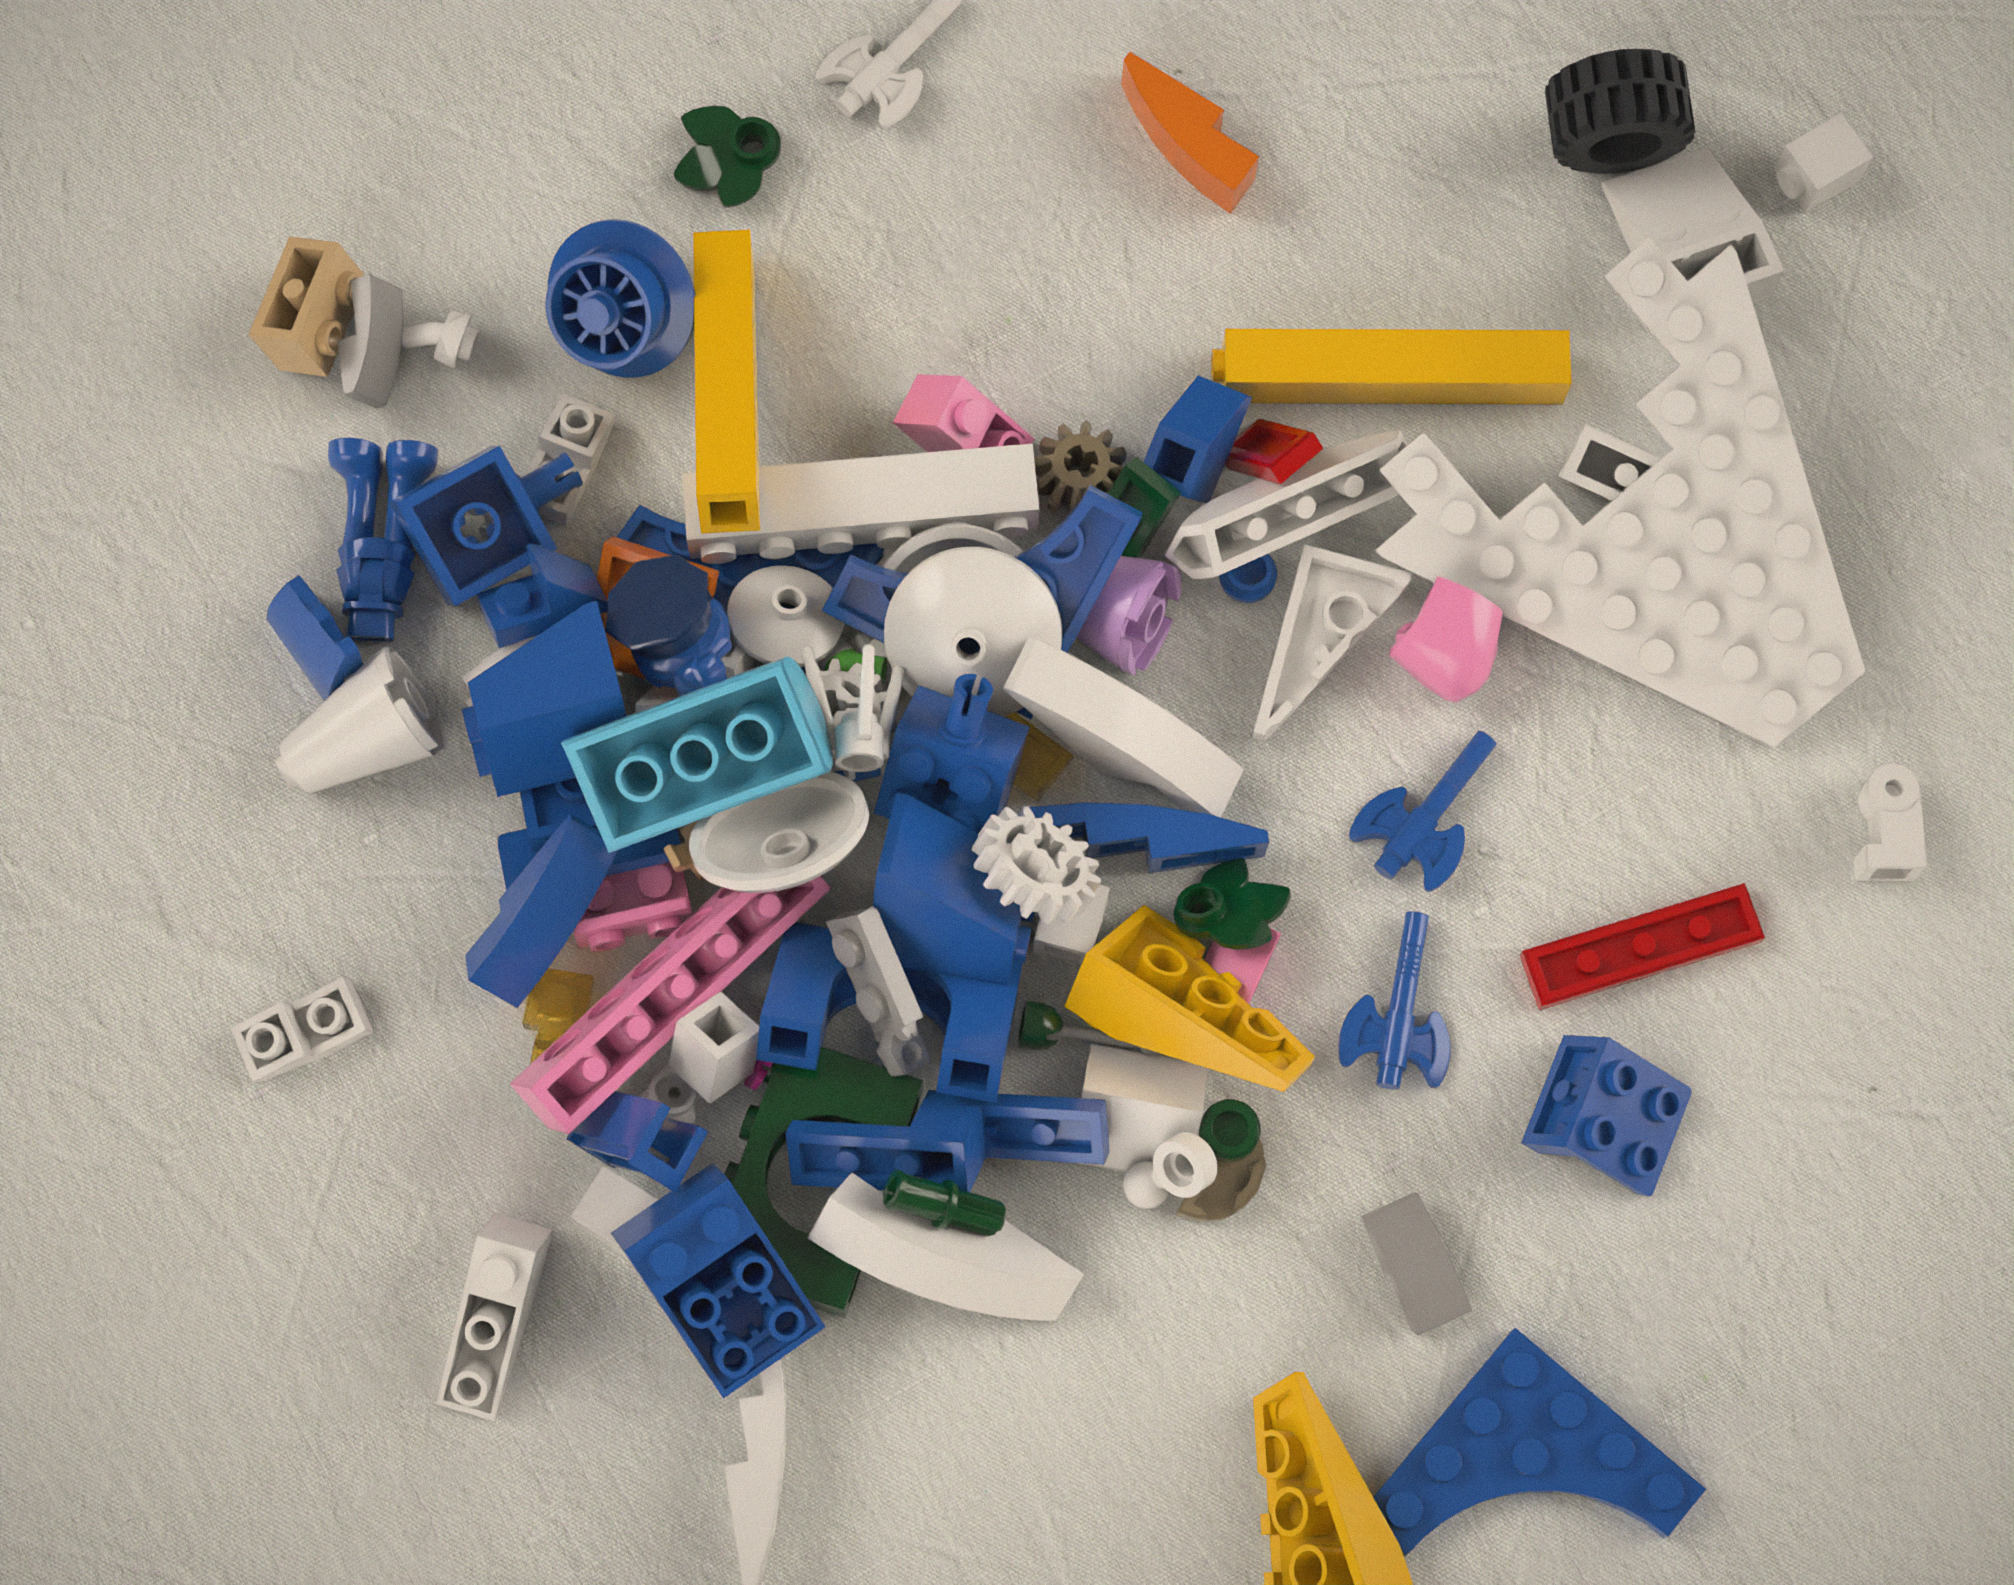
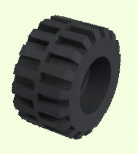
(1619, 111)

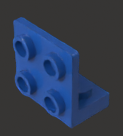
(1608, 1111)

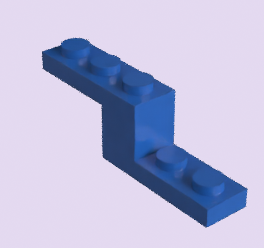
(950, 1140)

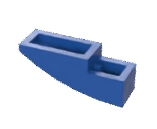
(540, 912)

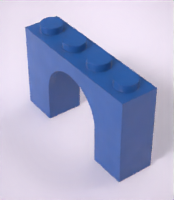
(814, 986)

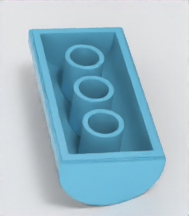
(701, 753)

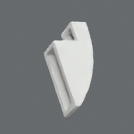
(1121, 729)
(950, 1265)

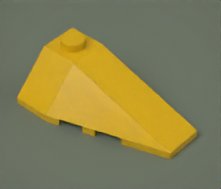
(1161, 995)
(1318, 1505)

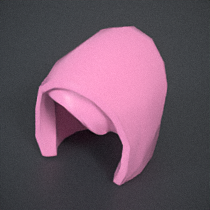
(1450, 641)

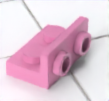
(634, 904)

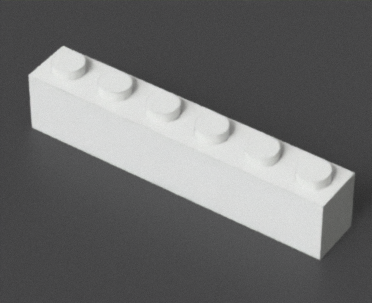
(876, 502)

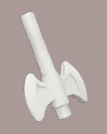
(878, 76)

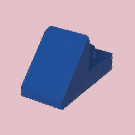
(541, 599)

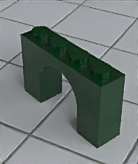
(839, 1092)

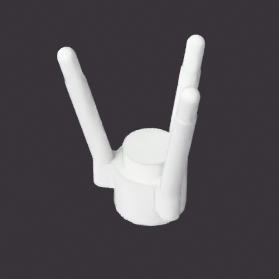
(858, 740)

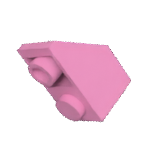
(954, 415)

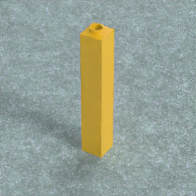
(1395, 366)
(726, 382)

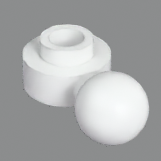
(1179, 1167)

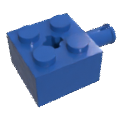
(509, 505)
(954, 754)

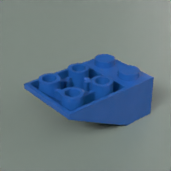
(718, 1279)

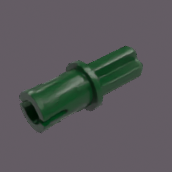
(943, 1203)

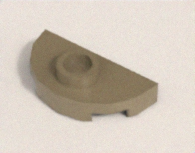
(1230, 1191)

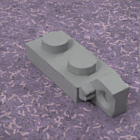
(881, 988)

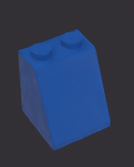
(538, 699)
(937, 900)

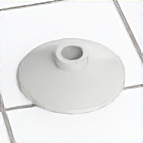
(773, 632)

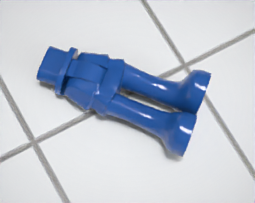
(376, 569)

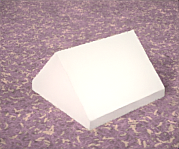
(1144, 1099)

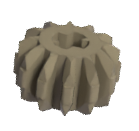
(1080, 449)

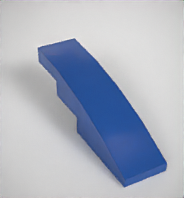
(1167, 835)

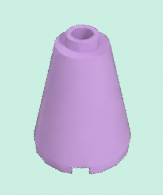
(1129, 613)

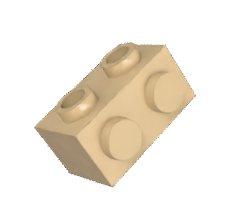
(306, 307)

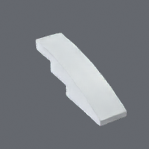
(757, 1483)

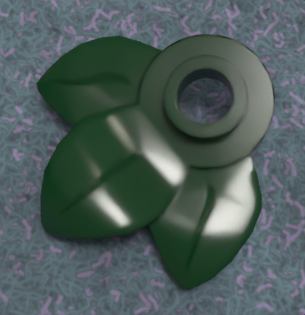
(720, 157)
(1230, 907)

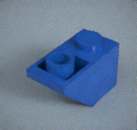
(1197, 438)

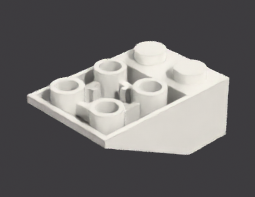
(1694, 216)

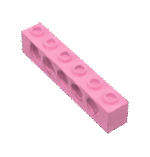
(646, 1004)

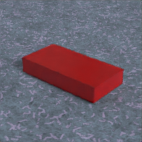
(1272, 451)

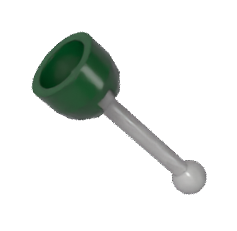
(1043, 1027)

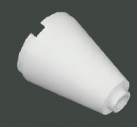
(363, 728)

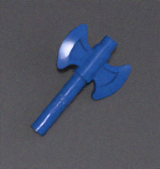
(1414, 833)
(1395, 1036)

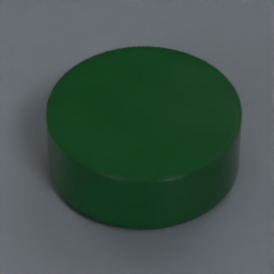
(1230, 1130)

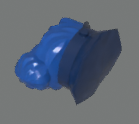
(670, 623)

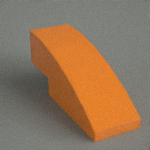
(1189, 133)

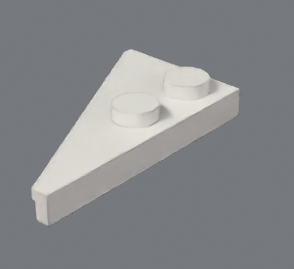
(1326, 616)

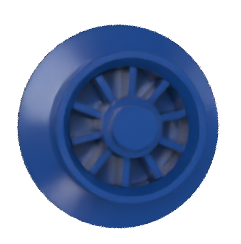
(620, 299)

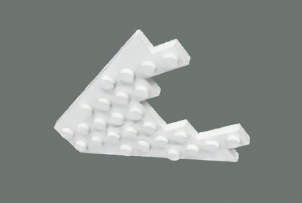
(1700, 569)

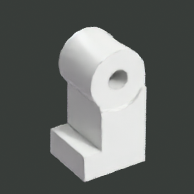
(1895, 826)

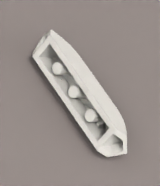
(1272, 515)

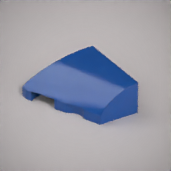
(313, 637)

